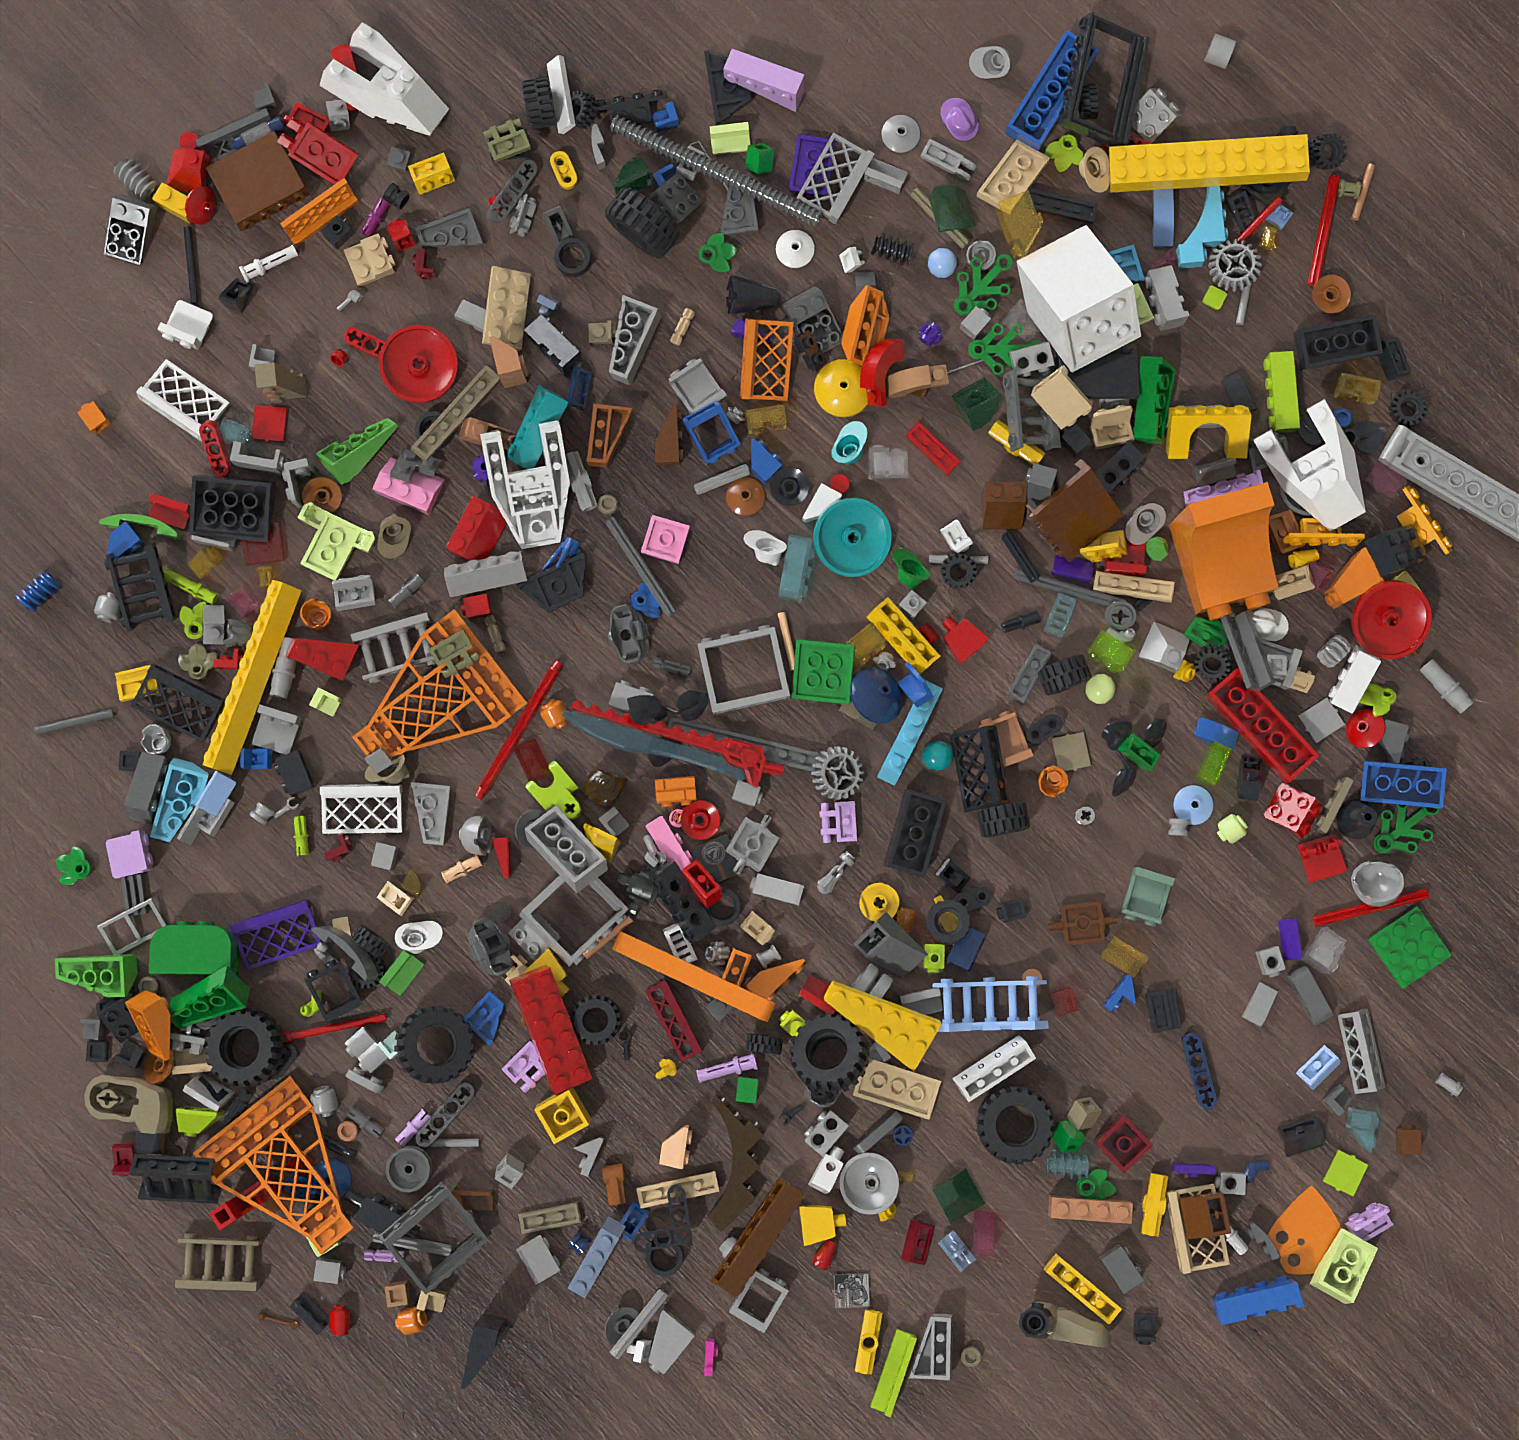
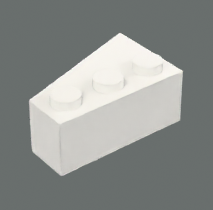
(1354, 679)

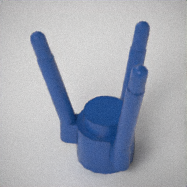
(567, 548)

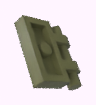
(507, 145)
(450, 648)

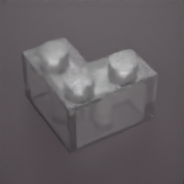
(887, 464)
(1324, 951)

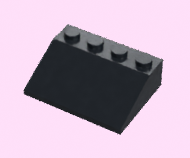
(1109, 376)
(231, 507)
(485, 1338)

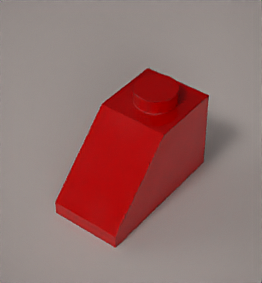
(401, 235)

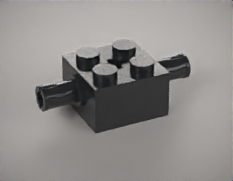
(377, 1211)

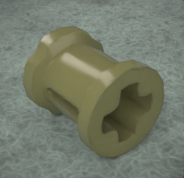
(1349, 189)

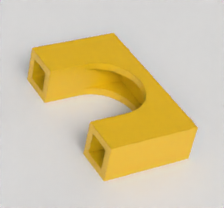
(1184, 420)

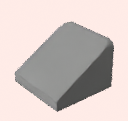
(378, 760)

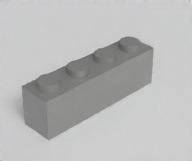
(485, 574)

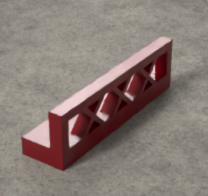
(682, 1021)

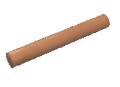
(1363, 192)
(602, 941)

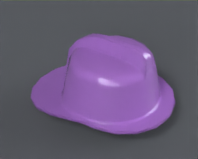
(959, 119)

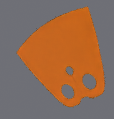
(1308, 1219)

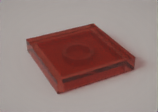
(265, 552)

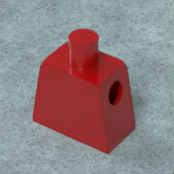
(963, 639)

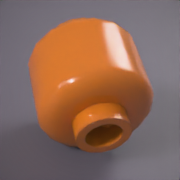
(552, 713)
(411, 1320)

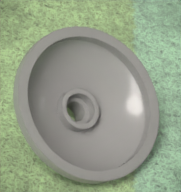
(856, 1186)

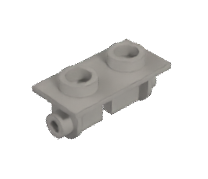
(524, 208)

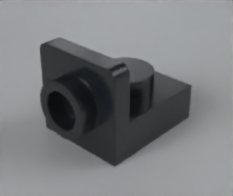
(1144, 1328)

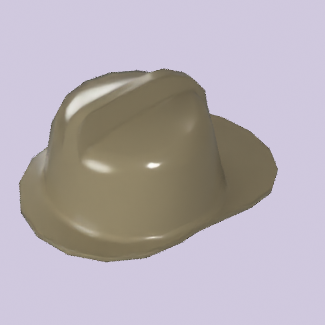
(393, 536)
(392, 774)

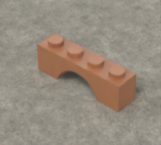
(1090, 1210)

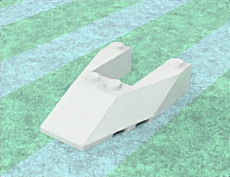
(394, 91)
(1324, 479)
(530, 498)

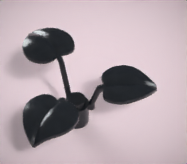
(1364, 435)
(646, 707)
(1116, 734)

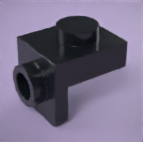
(1011, 910)

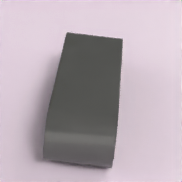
(1310, 995)

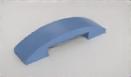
(1163, 218)

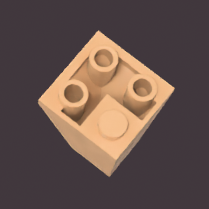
(674, 1148)

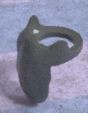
(237, 632)

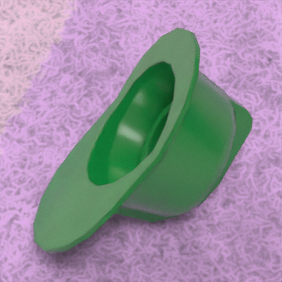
(910, 569)

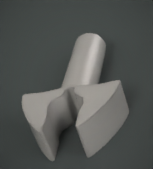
(653, 855)

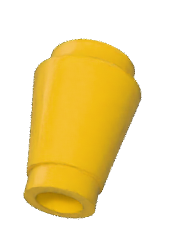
(1302, 558)

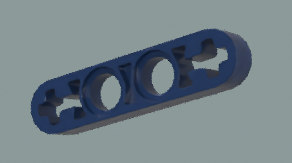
(1197, 1071)

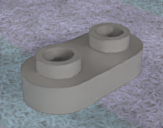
(373, 1083)

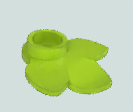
(1062, 155)
(193, 618)
(1375, 696)

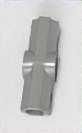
(580, 482)

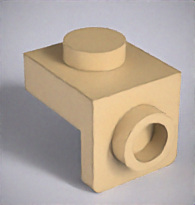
(757, 928)

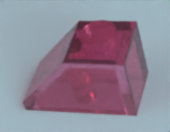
(982, 1233)

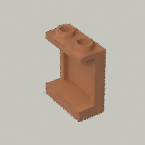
(1011, 738)

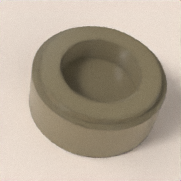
(607, 504)
(149, 983)
(970, 1356)

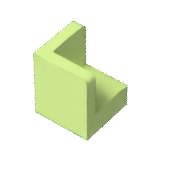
(325, 702)

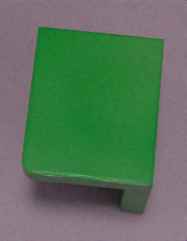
(759, 158)
(746, 1089)
(1067, 1137)

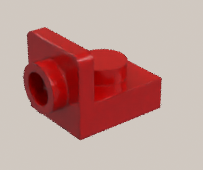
(227, 663)

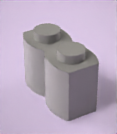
(365, 1048)

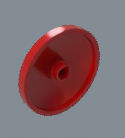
(418, 364)
(1391, 619)

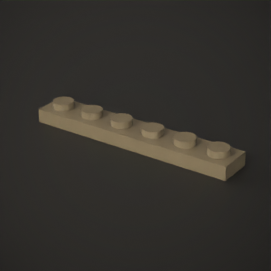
(455, 413)

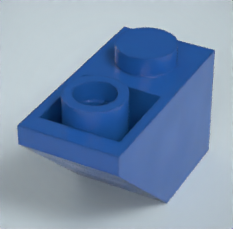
(763, 463)
(124, 541)

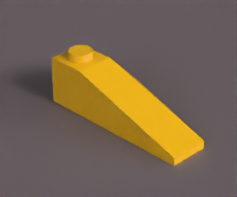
(602, 841)

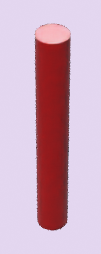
(1260, 219)

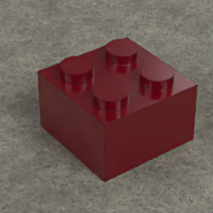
(1123, 1143)

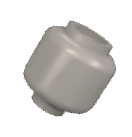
(107, 608)
(324, 1100)

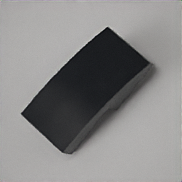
(1238, 392)

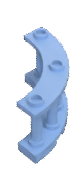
(991, 1021)

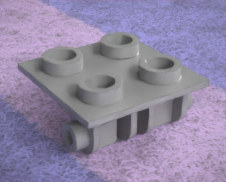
(529, 939)

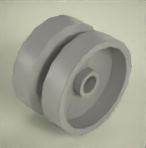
(866, 983)

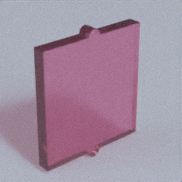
(1384, 479)

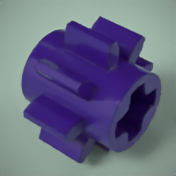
(930, 334)

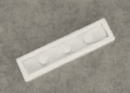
(561, 94)

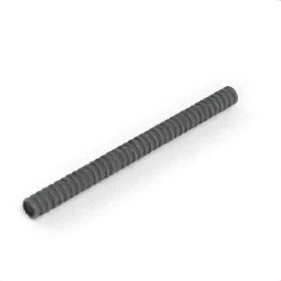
(715, 170)

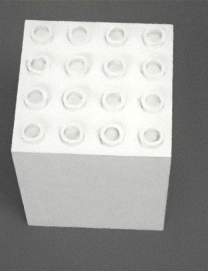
(1079, 298)

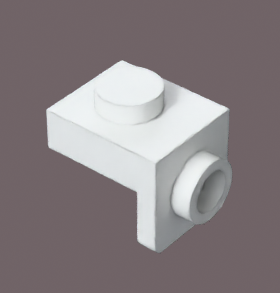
(956, 537)

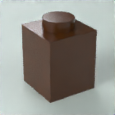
(1408, 1140)

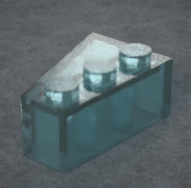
(796, 568)

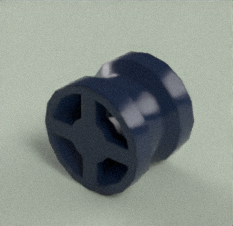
(904, 1137)
(579, 1243)

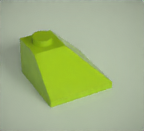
(196, 1119)

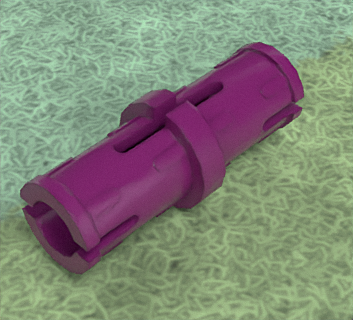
(374, 217)

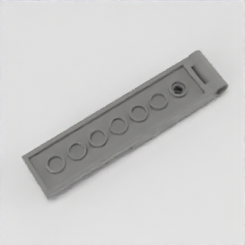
(1452, 480)

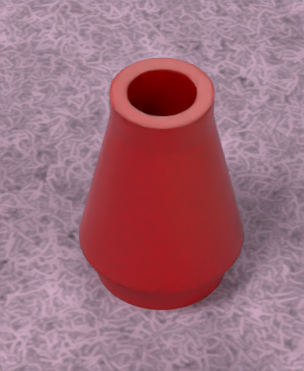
(824, 1256)

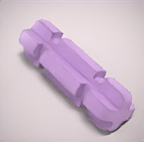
(380, 1255)

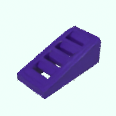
(738, 331)

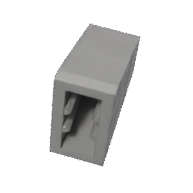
(777, 889)
(669, 1341)

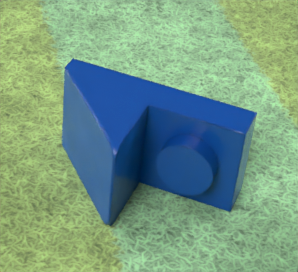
(1123, 989)

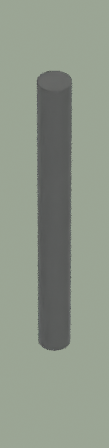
(74, 721)

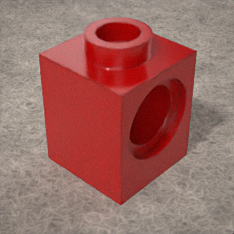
(476, 607)

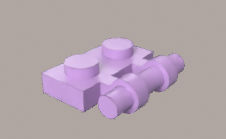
(845, 822)
(521, 1064)

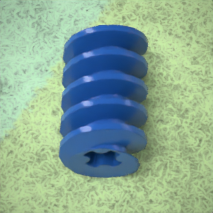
(38, 591)

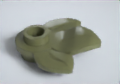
(197, 659)

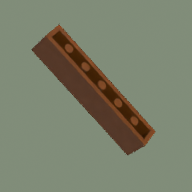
(757, 1238)

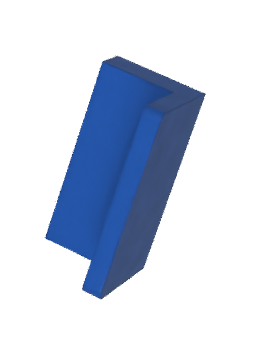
(915, 687)

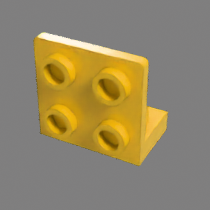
(1106, 545)

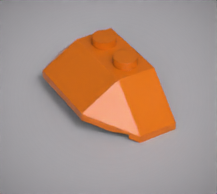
(865, 324)

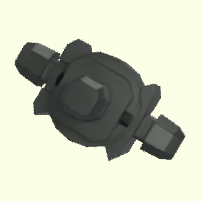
(640, 889)

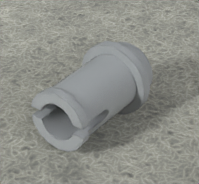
(1449, 1084)

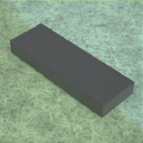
(1028, 674)

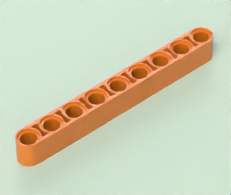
(693, 976)

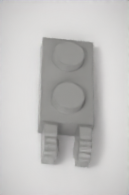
(947, 159)

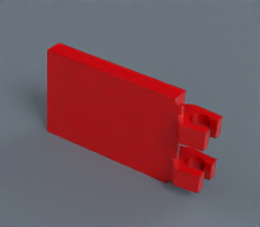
(318, 151)

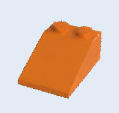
(152, 1021)

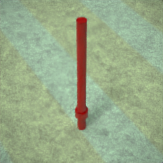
(290, 1036)

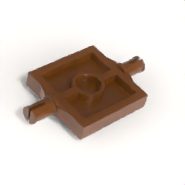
(1082, 923)

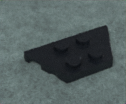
(725, 95)
(557, 585)

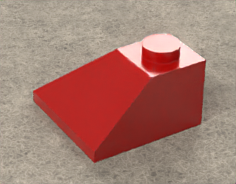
(188, 169)

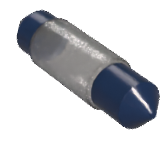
(253, 134)

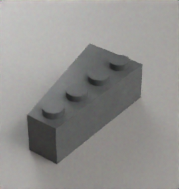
(1041, 484)

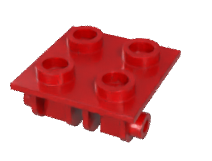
(1322, 858)

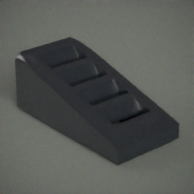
(1233, 209)

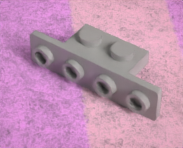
(204, 821)

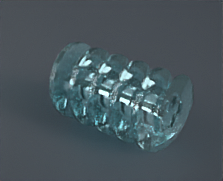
(1067, 1165)

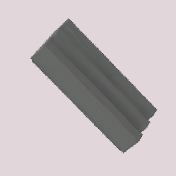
(133, 893)

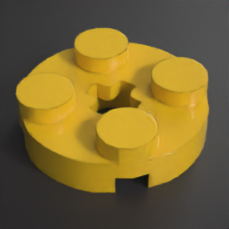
(869, 896)

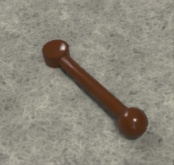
(294, 1325)

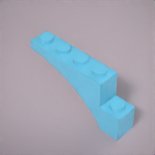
(1208, 232)
(908, 737)

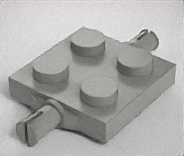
(752, 844)

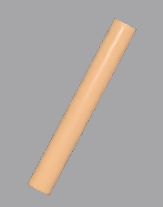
(787, 639)

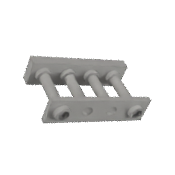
(382, 633)

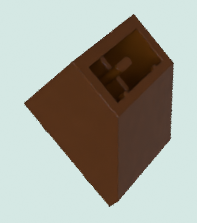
(1205, 1215)

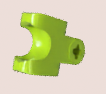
(558, 793)

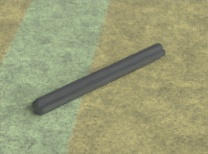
(641, 566)
(1067, 588)

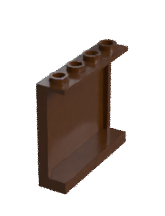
(257, 181)
(1076, 513)

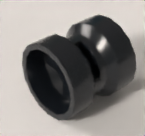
(396, 196)

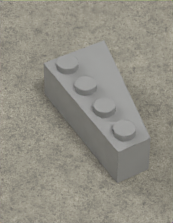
(632, 337)

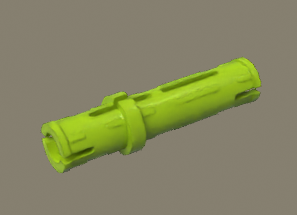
(197, 590)

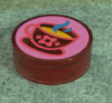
(674, 818)

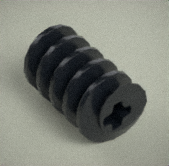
(892, 249)

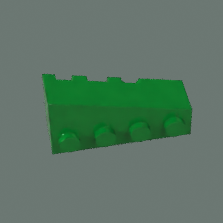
(1154, 400)
(209, 998)

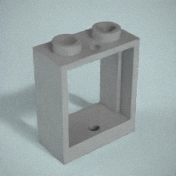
(750, 1318)

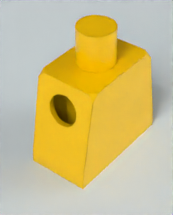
(549, 959)
(819, 1223)

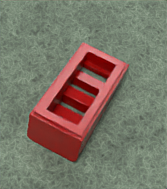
(503, 853)

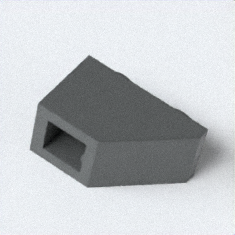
(1393, 741)

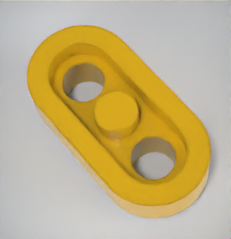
(563, 171)

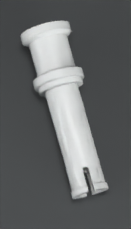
(257, 264)

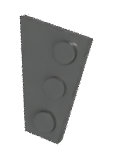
(739, 213)
(450, 231)

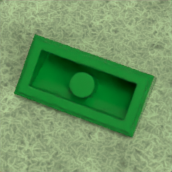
(1139, 752)

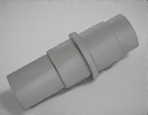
(283, 672)
(1446, 686)

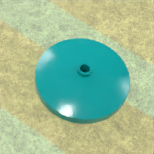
(869, 542)

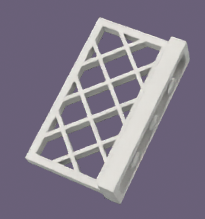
(169, 409)
(361, 791)

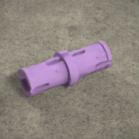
(413, 1127)

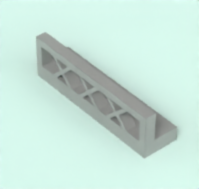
(1368, 1050)

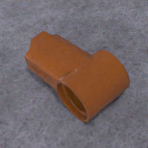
(613, 1178)

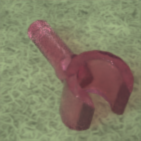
(1166, 259)

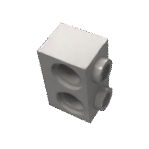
(1030, 354)
(830, 1135)

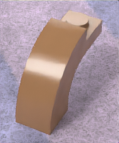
(914, 379)

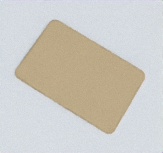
(342, 924)

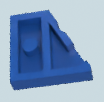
(485, 1017)

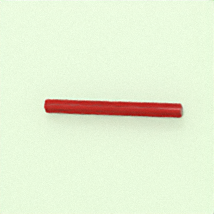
(1324, 229)
(1363, 909)

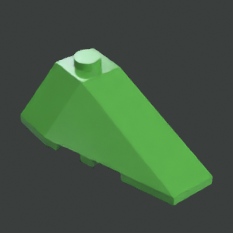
(349, 457)
(104, 974)

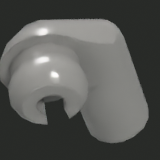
(1123, 636)
(320, 951)

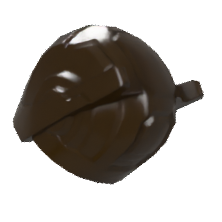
(603, 787)

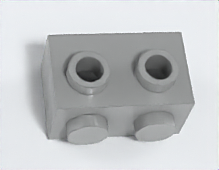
(538, 1259)

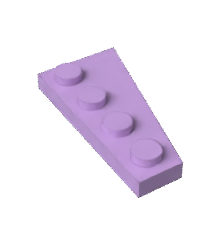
(1222, 487)

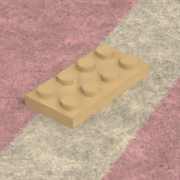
(1013, 173)
(506, 306)
(898, 1088)

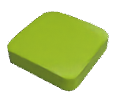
(1214, 297)

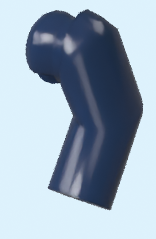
(1252, 1169)

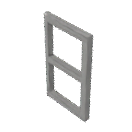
(125, 914)

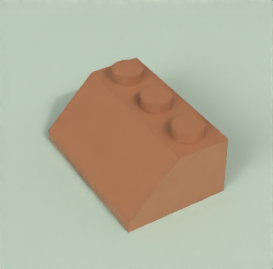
(509, 364)

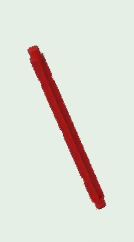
(518, 730)

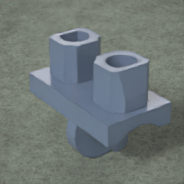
(956, 1250)

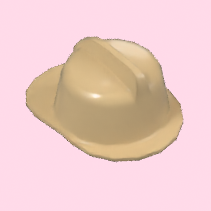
(1095, 169)

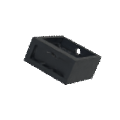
(342, 1008)

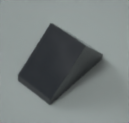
(236, 295)
(952, 875)

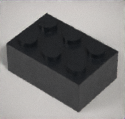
(1396, 550)

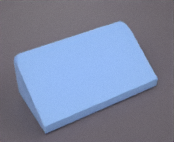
(215, 793)
(1318, 1067)

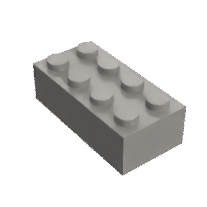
(566, 849)

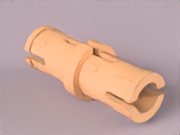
(461, 868)

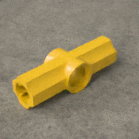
(1029, 452)
(1154, 1204)
(870, 1328)

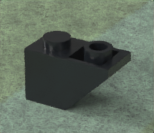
(1249, 778)

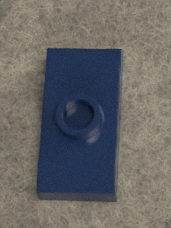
(579, 388)

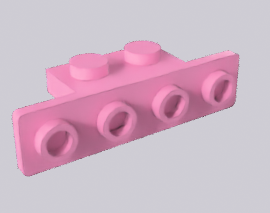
(669, 842)

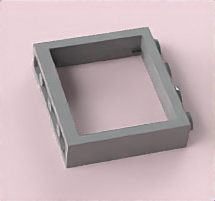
(748, 701)
(604, 931)

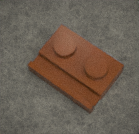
(1279, 527)

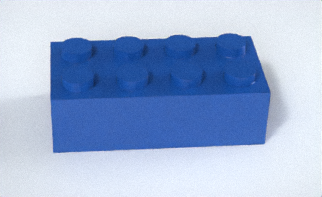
(1403, 784)

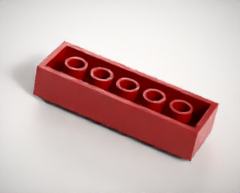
(1262, 726)
(550, 1029)

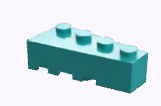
(544, 408)

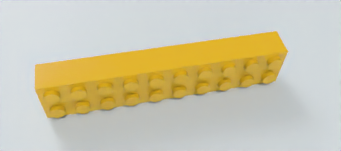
(1209, 163)

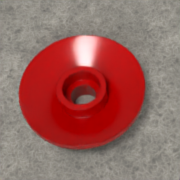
(200, 205)
(1371, 734)
(710, 822)

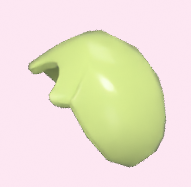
(1100, 688)

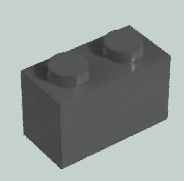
(1121, 1268)

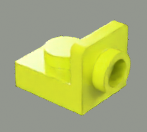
(791, 1022)

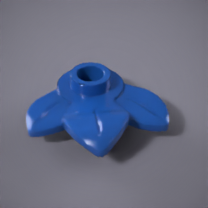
(649, 606)

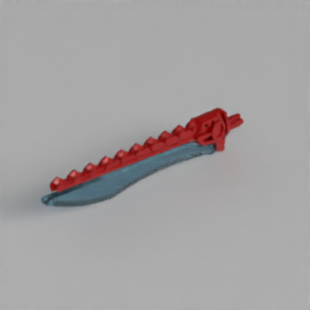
(736, 753)

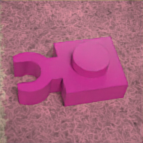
(711, 1352)

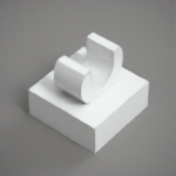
(850, 259)
(640, 1350)

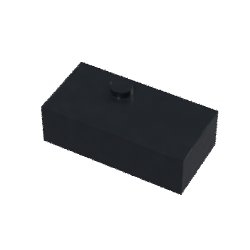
(1338, 342)
(914, 833)

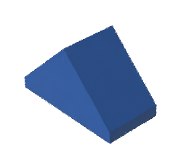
(633, 1220)

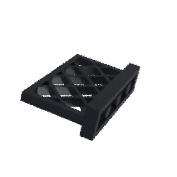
(180, 685)
(992, 766)

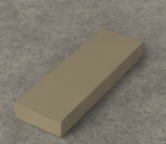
(549, 1218)

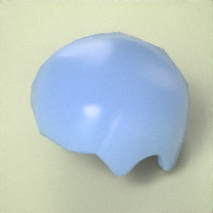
(942, 263)

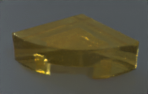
(412, 883)

